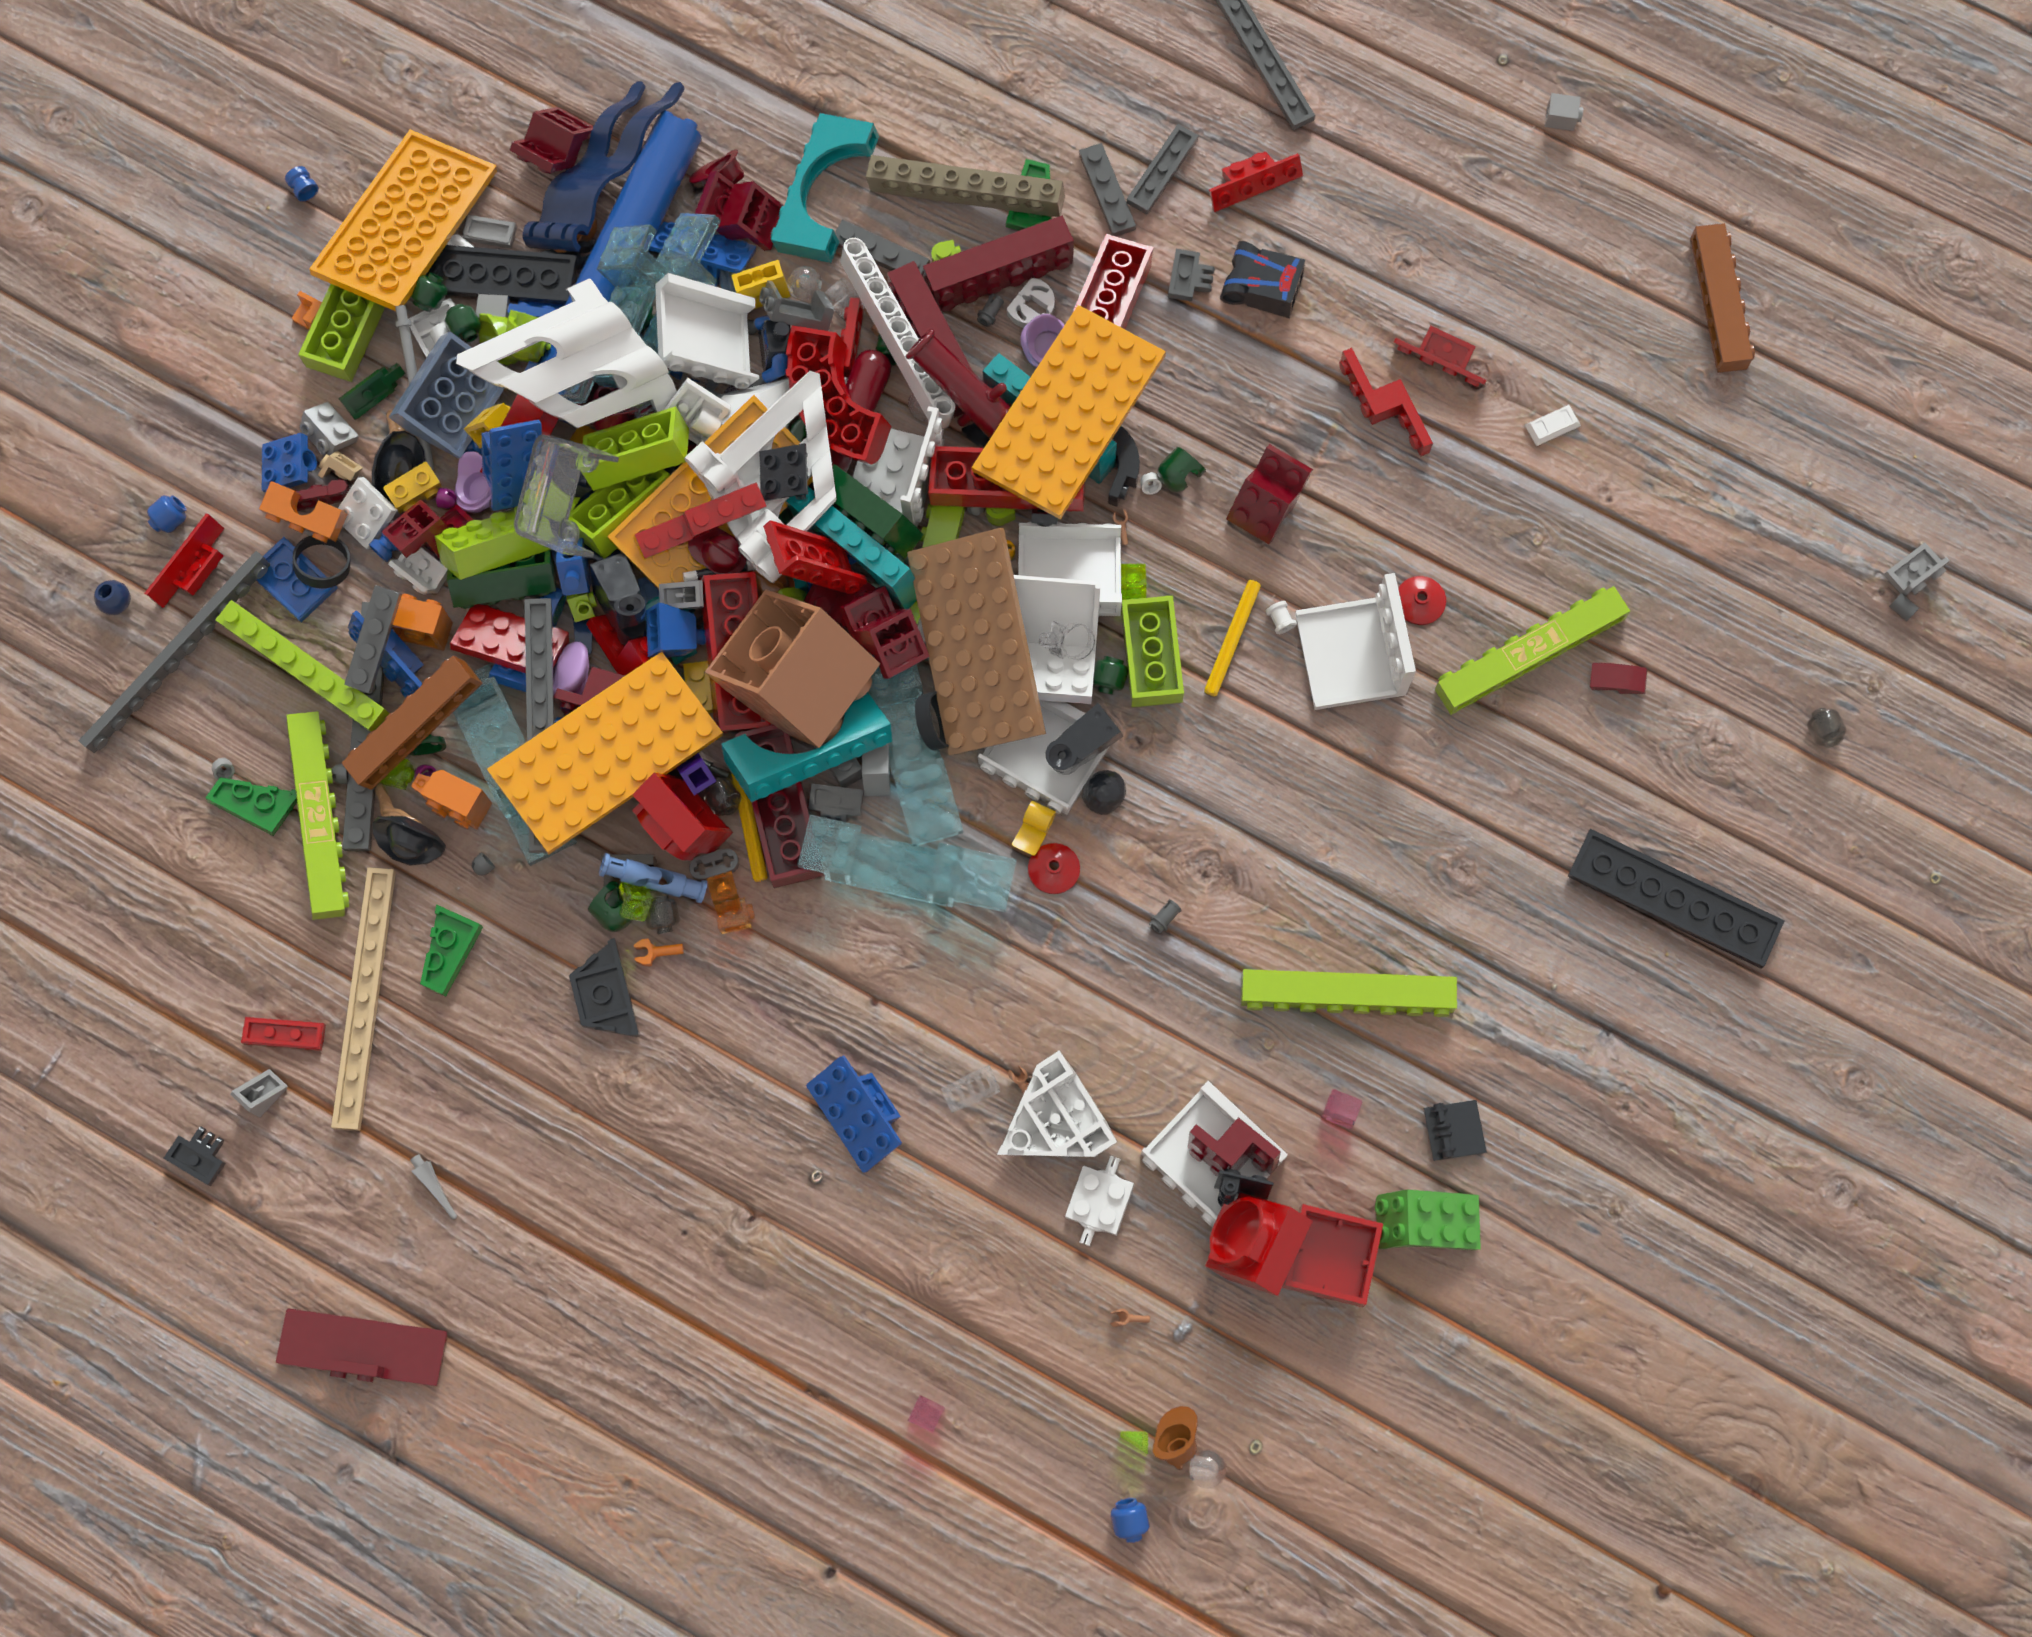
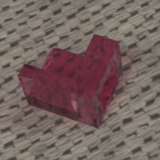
(1341, 1109)
(926, 1414)

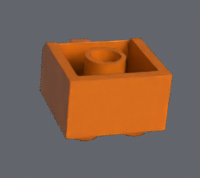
(422, 622)
(453, 797)

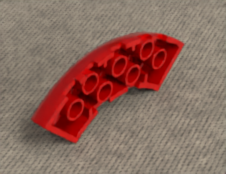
(850, 427)

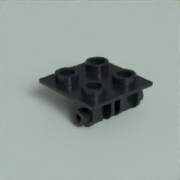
(784, 472)
(1454, 1130)
(1232, 1182)

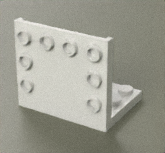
(904, 468)
(1064, 602)
(1357, 649)

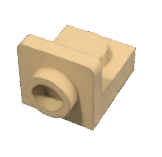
(343, 466)

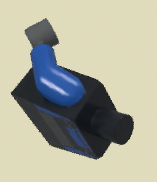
(773, 346)

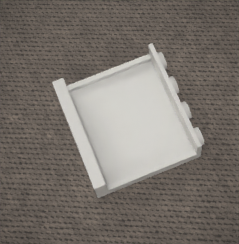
(704, 330)
(1075, 553)
(1025, 763)
(1179, 1169)

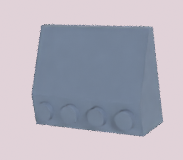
(444, 398)

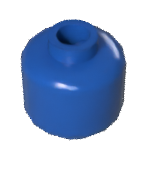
(166, 514)
(1129, 1519)

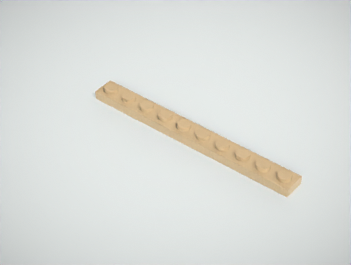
(363, 999)

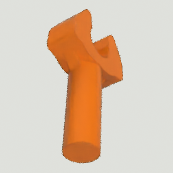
(655, 951)

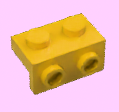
(413, 486)

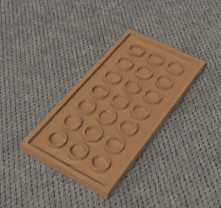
(976, 642)

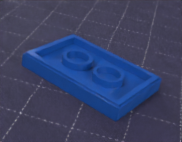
(286, 587)

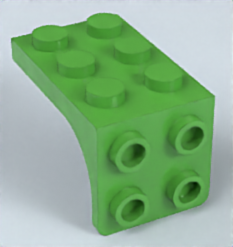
(1428, 1220)

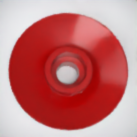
(1419, 611)
(1057, 880)

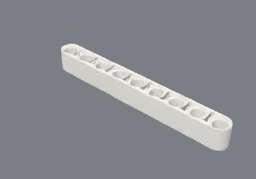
(892, 326)

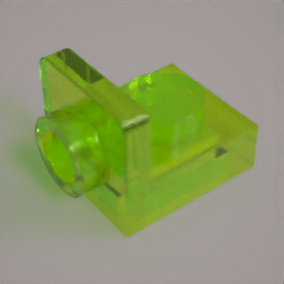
(1133, 581)
(400, 775)
(636, 901)

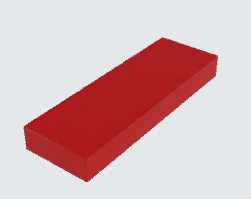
(283, 1033)

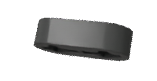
(713, 859)

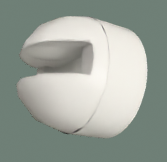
(1152, 489)

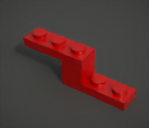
(851, 334)
(1385, 402)
(700, 520)
(623, 658)

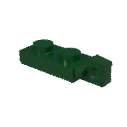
(371, 390)

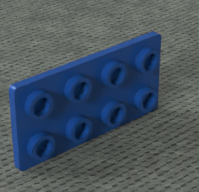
(720, 253)
(506, 460)
(398, 660)
(857, 1112)

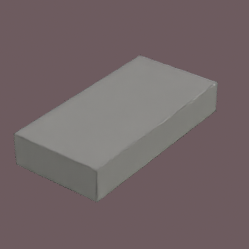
(489, 231)

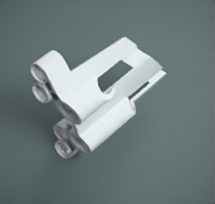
(589, 341)
(740, 467)

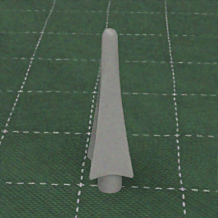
(426, 1174)

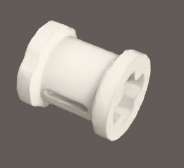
(1281, 617)

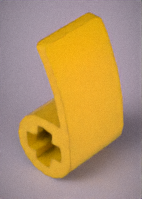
(1034, 828)

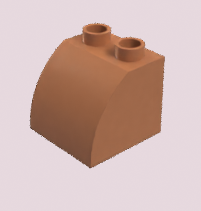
(794, 667)

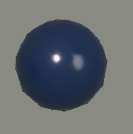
(112, 597)

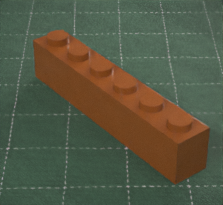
(1722, 298)
(411, 722)

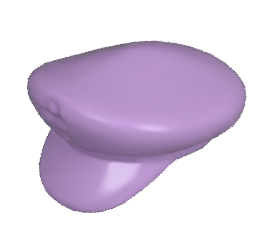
(1039, 336)
(471, 485)
(571, 668)

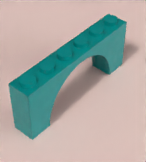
(831, 141)
(1003, 371)
(872, 556)
(765, 771)

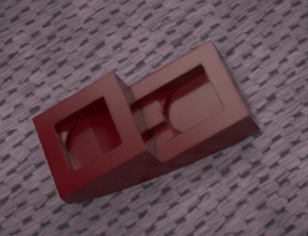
(1620, 677)

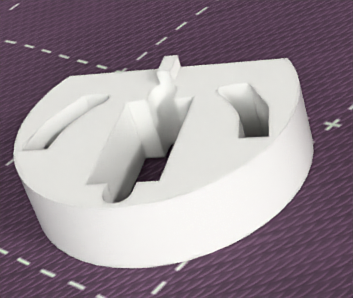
(1036, 291)

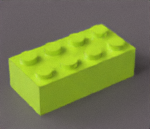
(340, 333)
(641, 445)
(610, 507)
(484, 545)
(1152, 651)

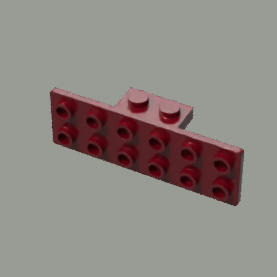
(361, 1347)

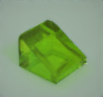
(1136, 1439)

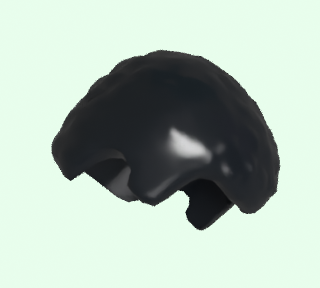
(1104, 792)

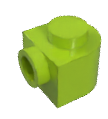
(944, 249)
(1000, 516)
(582, 605)

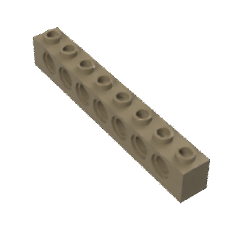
(965, 186)

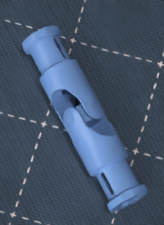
(644, 875)

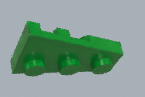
(1021, 220)
(257, 805)
(449, 948)

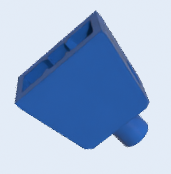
(574, 572)
(672, 631)

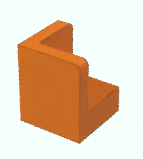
(307, 310)

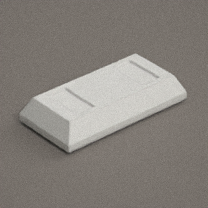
(1552, 425)

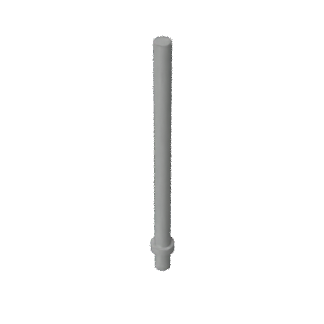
(403, 325)

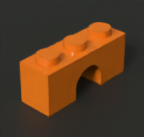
(323, 521)

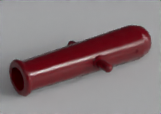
(961, 384)
(865, 388)

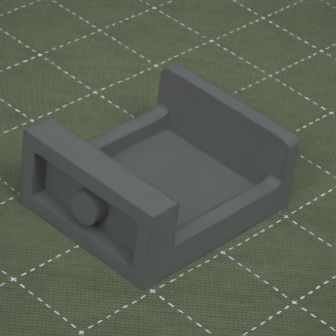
(797, 313)

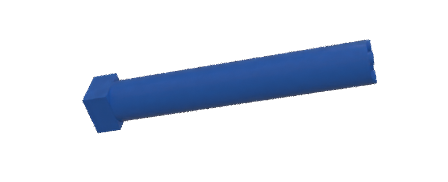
(644, 194)

